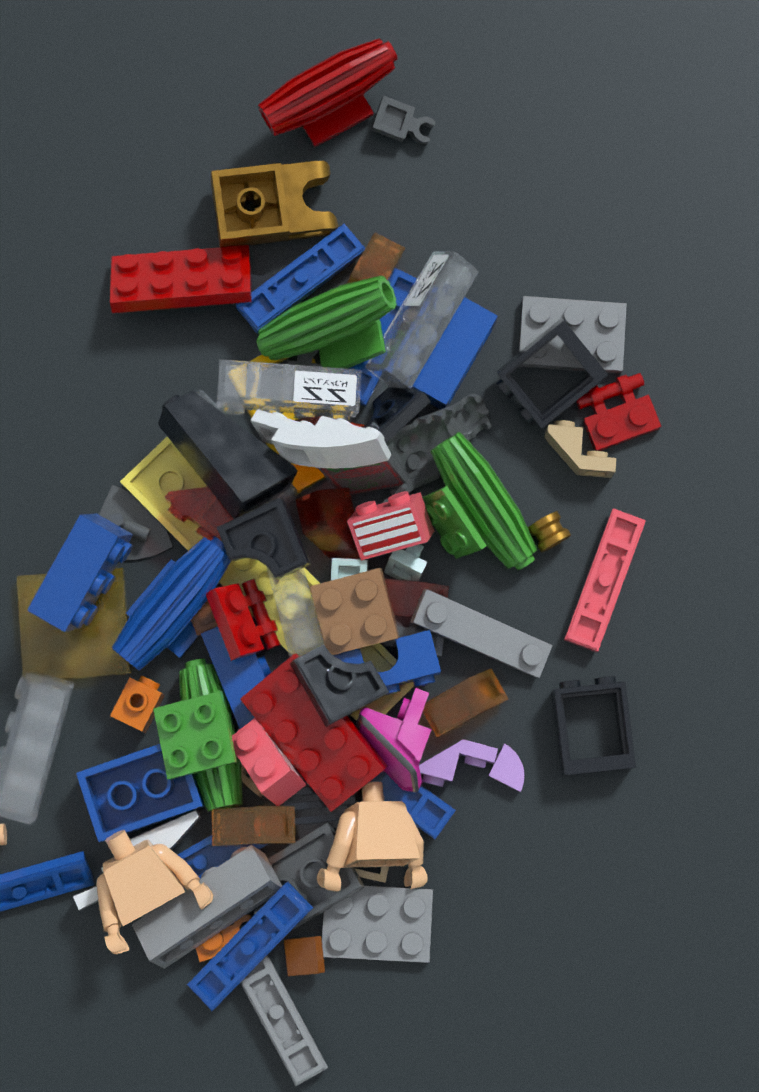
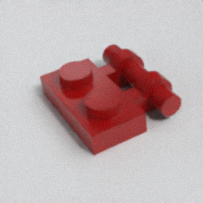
(621, 422)
(235, 620)

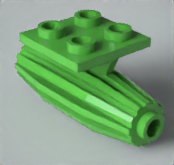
(337, 322)
(476, 507)
(198, 737)

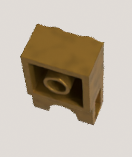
(280, 203)

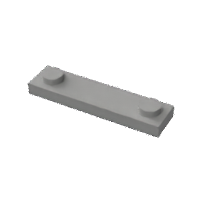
(481, 633)
(283, 1022)

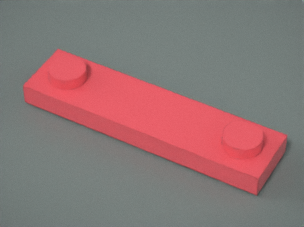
(604, 580)

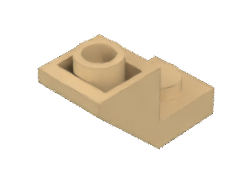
(567, 442)

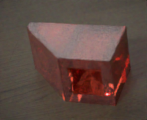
(199, 507)
(325, 520)

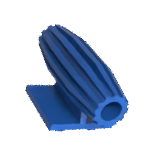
(170, 602)

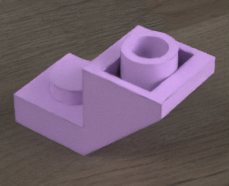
(443, 765)

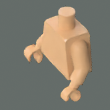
(375, 836)
(139, 882)

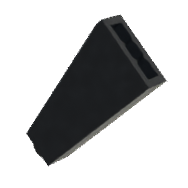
(224, 454)

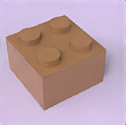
(354, 611)

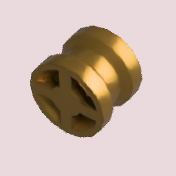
(549, 531)

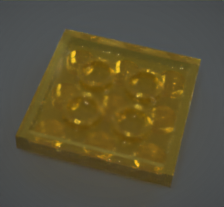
(77, 652)

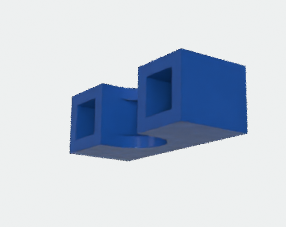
(415, 662)

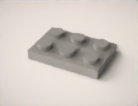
(594, 322)
(380, 925)

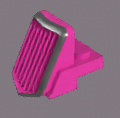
(398, 740)

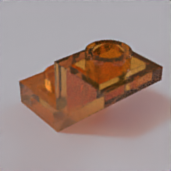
(378, 259)
(464, 702)
(253, 825)

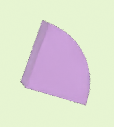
(508, 769)

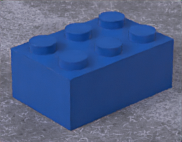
(81, 572)
(135, 793)

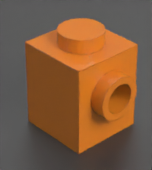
(137, 703)

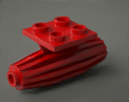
(330, 94)

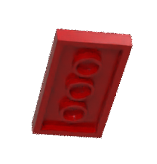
(180, 279)
(329, 758)

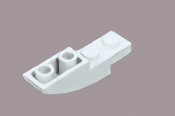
(325, 445)

